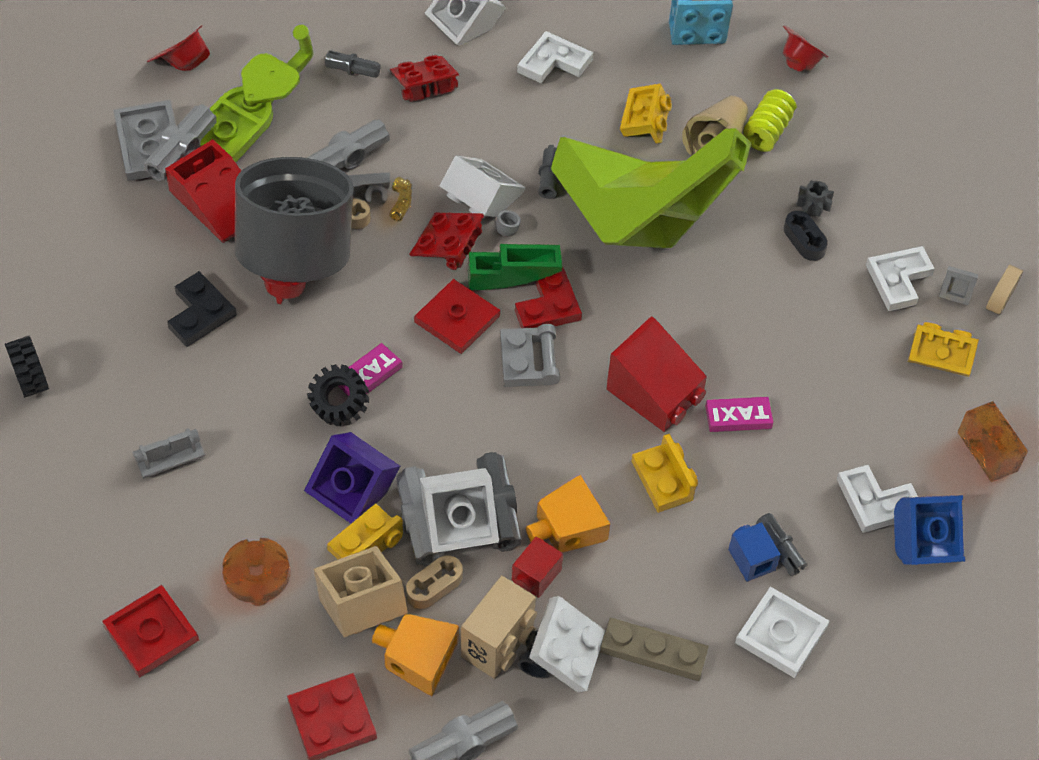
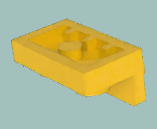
(646, 112)
(943, 349)
(665, 474)
(368, 530)

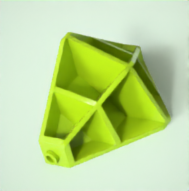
(647, 201)

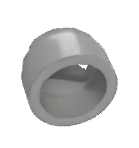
(507, 223)

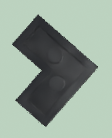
(206, 309)

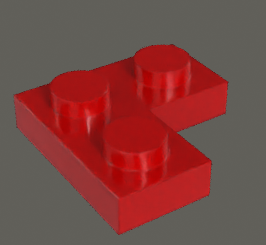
(554, 307)

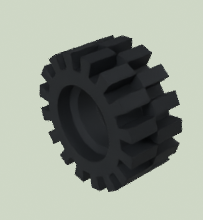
(27, 366)
(330, 380)

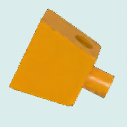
(570, 518)
(418, 649)

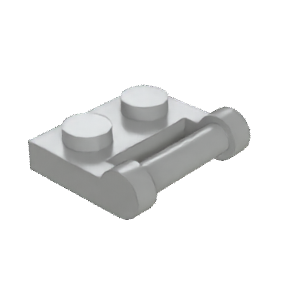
(519, 358)

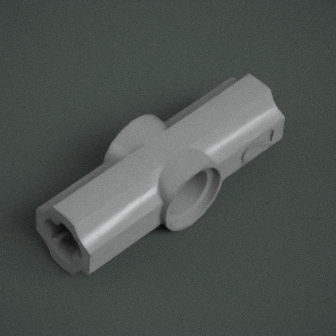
(180, 141)
(351, 148)
(414, 516)
(467, 737)

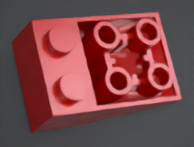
(206, 187)

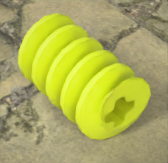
(769, 120)

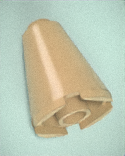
(710, 122)

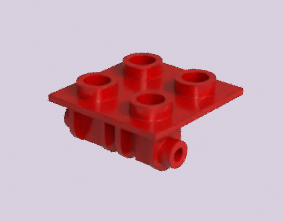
(418, 75)
(449, 237)

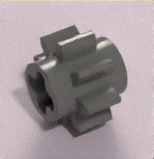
(815, 198)

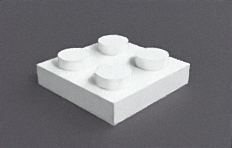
(782, 632)
(567, 644)

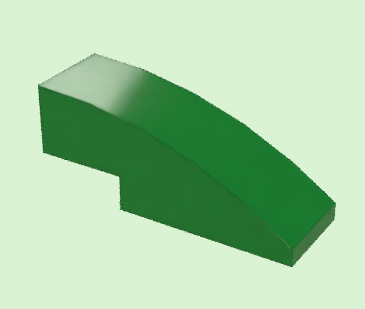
(512, 265)

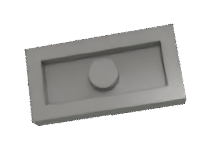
(371, 183)

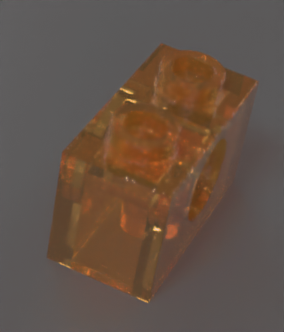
(992, 441)

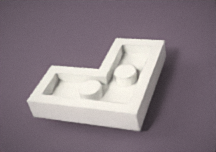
(553, 52)
(895, 271)
(868, 503)

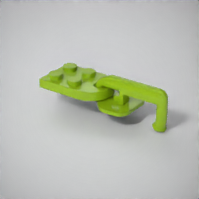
(247, 110)

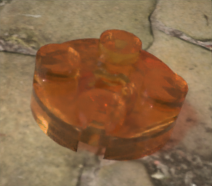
(261, 587)

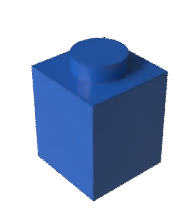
(754, 551)

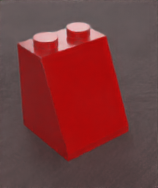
(655, 376)

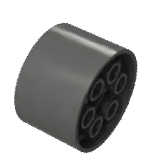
(293, 219)

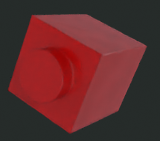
(537, 567)

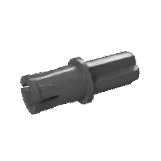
(352, 64)
(548, 179)
(789, 555)

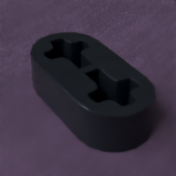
(803, 236)

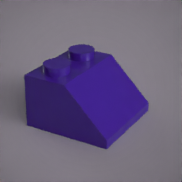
(351, 476)

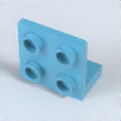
(699, 21)

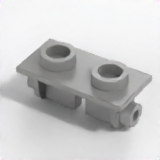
(169, 453)

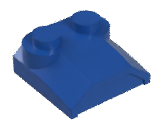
(929, 529)

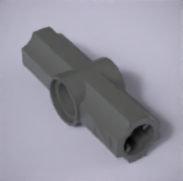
(504, 501)

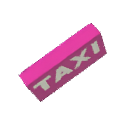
(375, 367)
(739, 414)

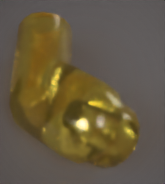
(404, 199)

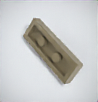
(654, 649)

